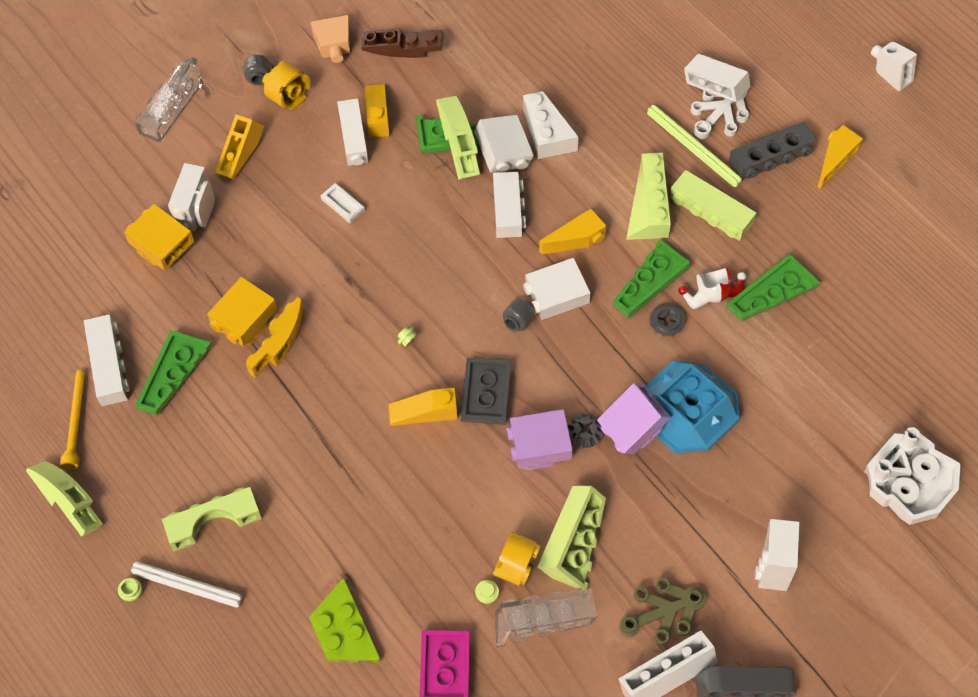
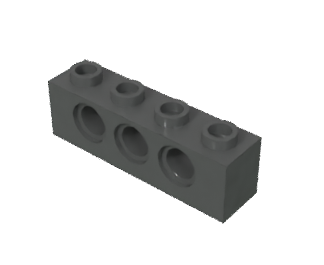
(780, 142)

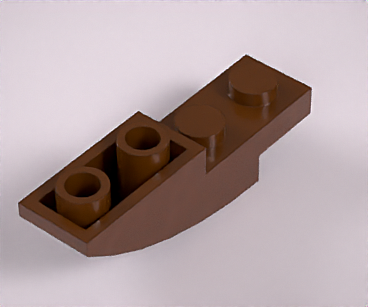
(399, 44)

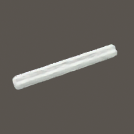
(186, 584)

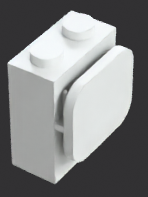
(192, 197)

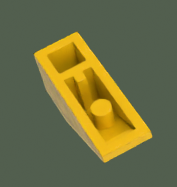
(376, 111)
(239, 146)
(841, 148)
(576, 234)
(424, 407)

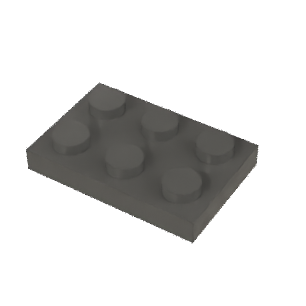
(486, 391)

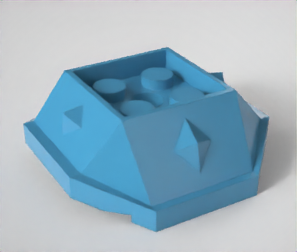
(695, 426)

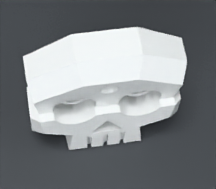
(927, 489)

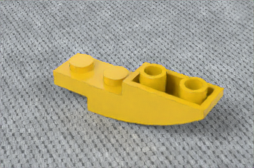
(283, 334)

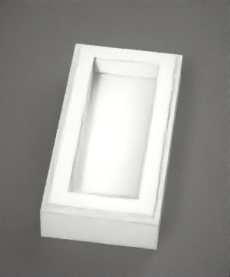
(342, 203)

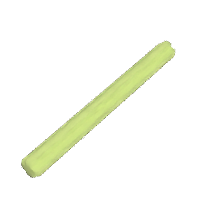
(694, 146)

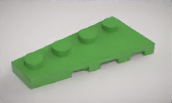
(657, 273)

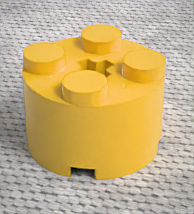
(286, 85)
(515, 558)

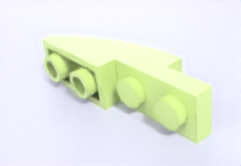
(460, 136)
(68, 494)

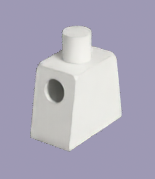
(895, 64)

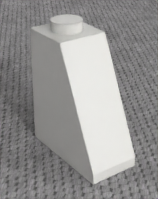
(352, 132)

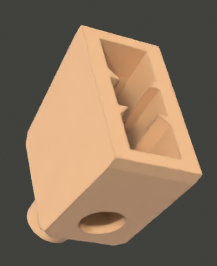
(332, 37)

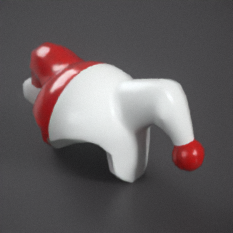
(713, 288)

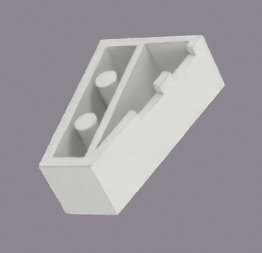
(547, 127)
(778, 556)

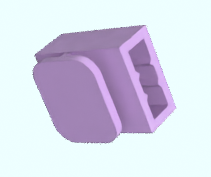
(633, 419)
(539, 439)

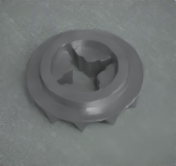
(660, 313)
(585, 440)

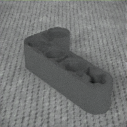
(746, 682)

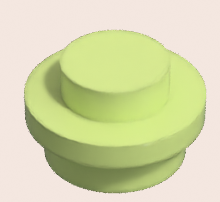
(406, 336)
(129, 589)
(487, 591)

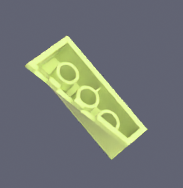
(650, 206)
(573, 537)

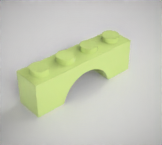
(184, 526)

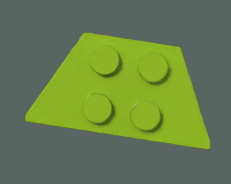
(342, 628)

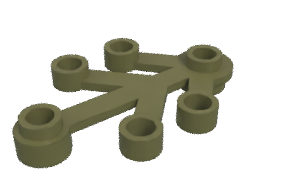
(665, 609)

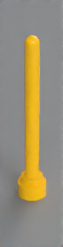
(70, 458)

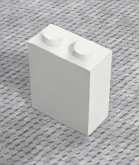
(503, 143)
(556, 289)

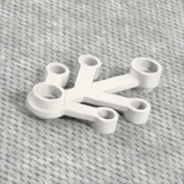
(720, 108)

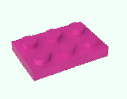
(444, 663)

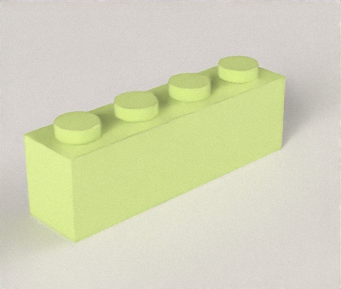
(712, 205)

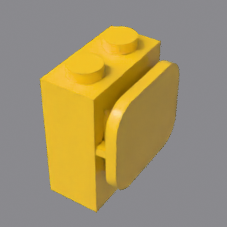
(158, 237)
(242, 312)

